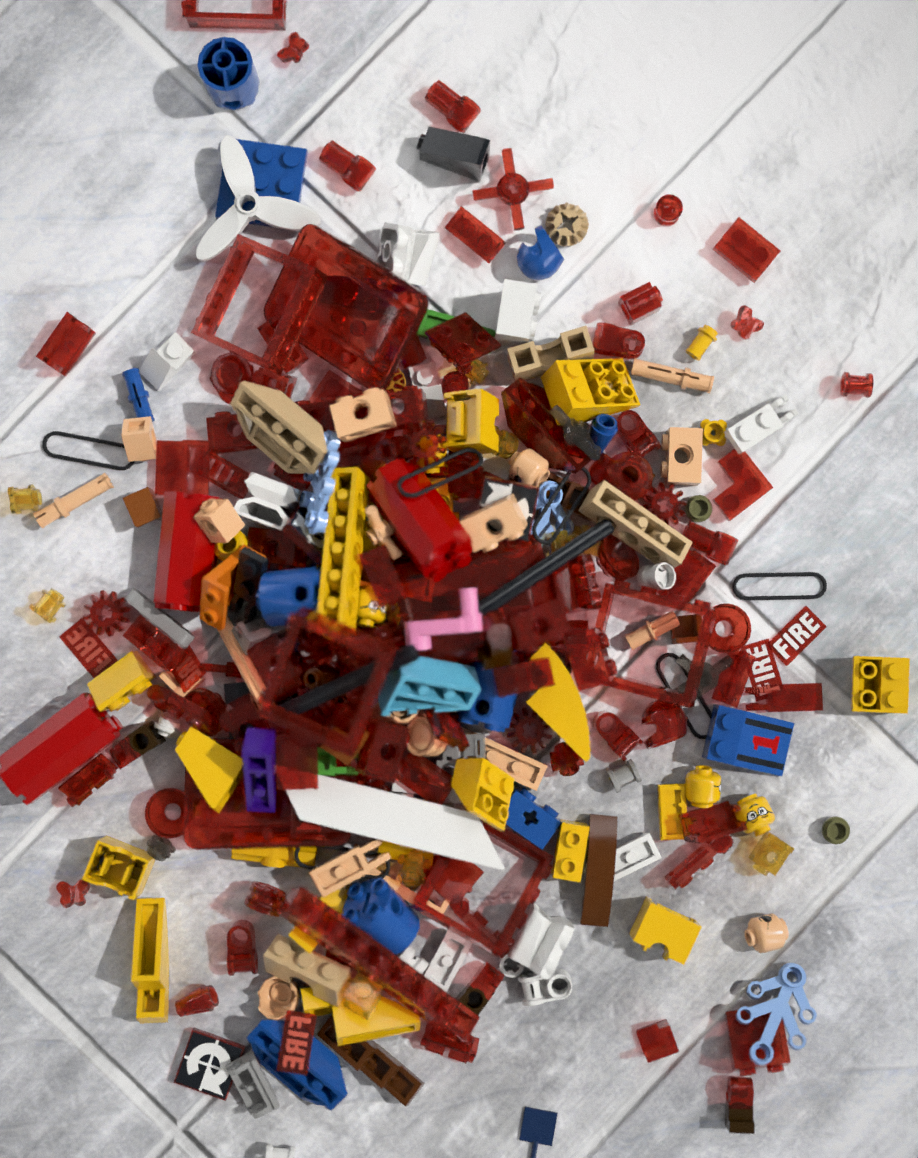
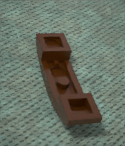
(599, 870)

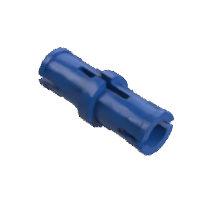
(132, 380)

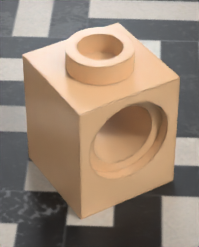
(139, 439)
(219, 520)

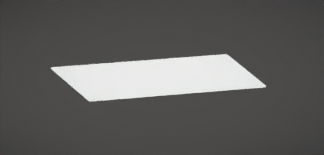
(396, 820)

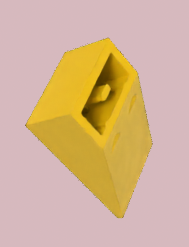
(590, 387)

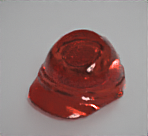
(228, 373)

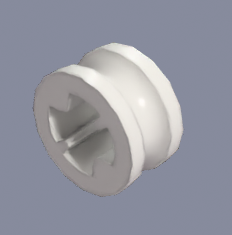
(510, 972)

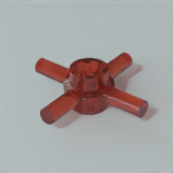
(520, 184)

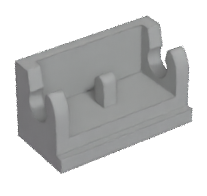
(255, 632)
(253, 1085)

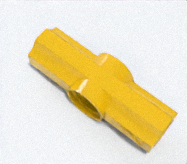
(277, 857)

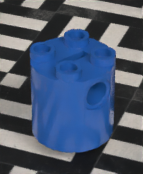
(228, 73)
(286, 592)
(500, 708)
(382, 914)

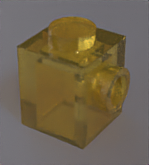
(361, 995)

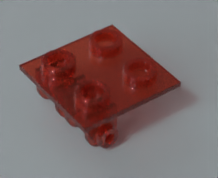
(462, 341)

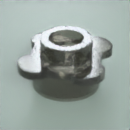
(160, 848)

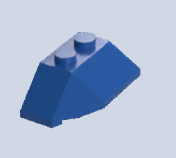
(324, 1078)

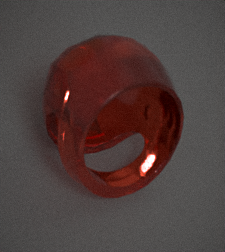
(670, 723)

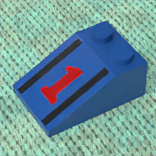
(747, 740)

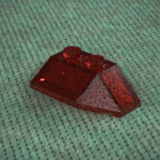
(531, 421)

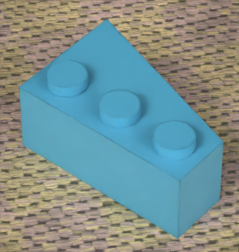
(429, 685)

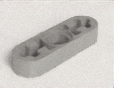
(160, 618)

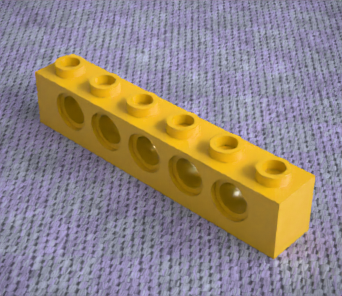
(343, 546)

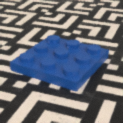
(276, 171)

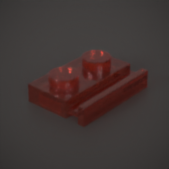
(746, 250)
(447, 728)
(296, 762)

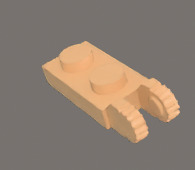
(346, 868)

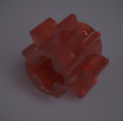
(565, 760)

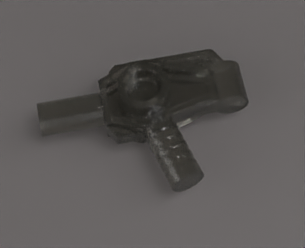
(576, 433)
(709, 675)

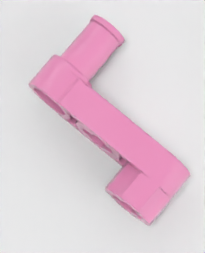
(420, 632)

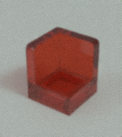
(657, 1041)

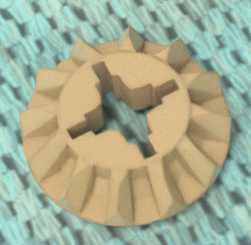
(564, 236)

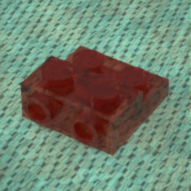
(744, 1036)

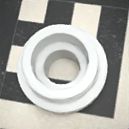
(167, 727)

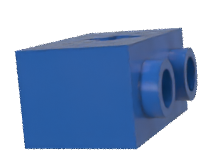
(538, 831)

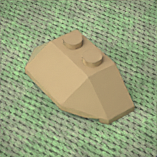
(280, 428)

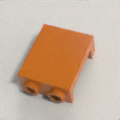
(218, 591)

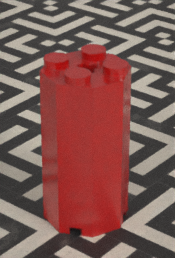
(421, 523)
(183, 553)
(58, 748)

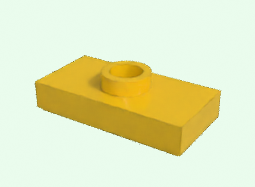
(671, 804)

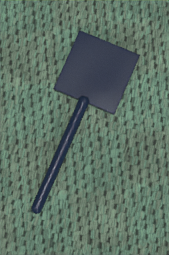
(538, 1127)

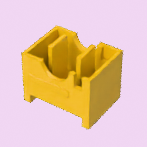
(472, 419)
(120, 867)
(665, 926)

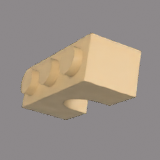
(534, 360)
(289, 960)

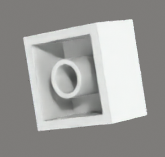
(517, 306)

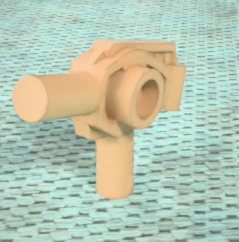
(380, 532)

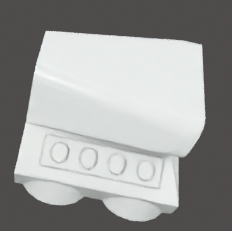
(407, 251)
(269, 501)
(541, 941)

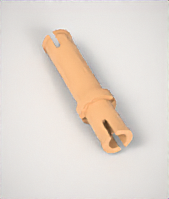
(672, 375)
(73, 500)

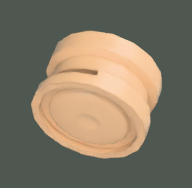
(422, 739)

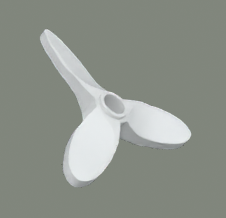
(270, 210)

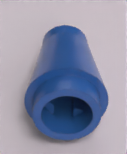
(603, 430)

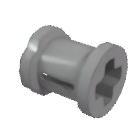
(624, 775)

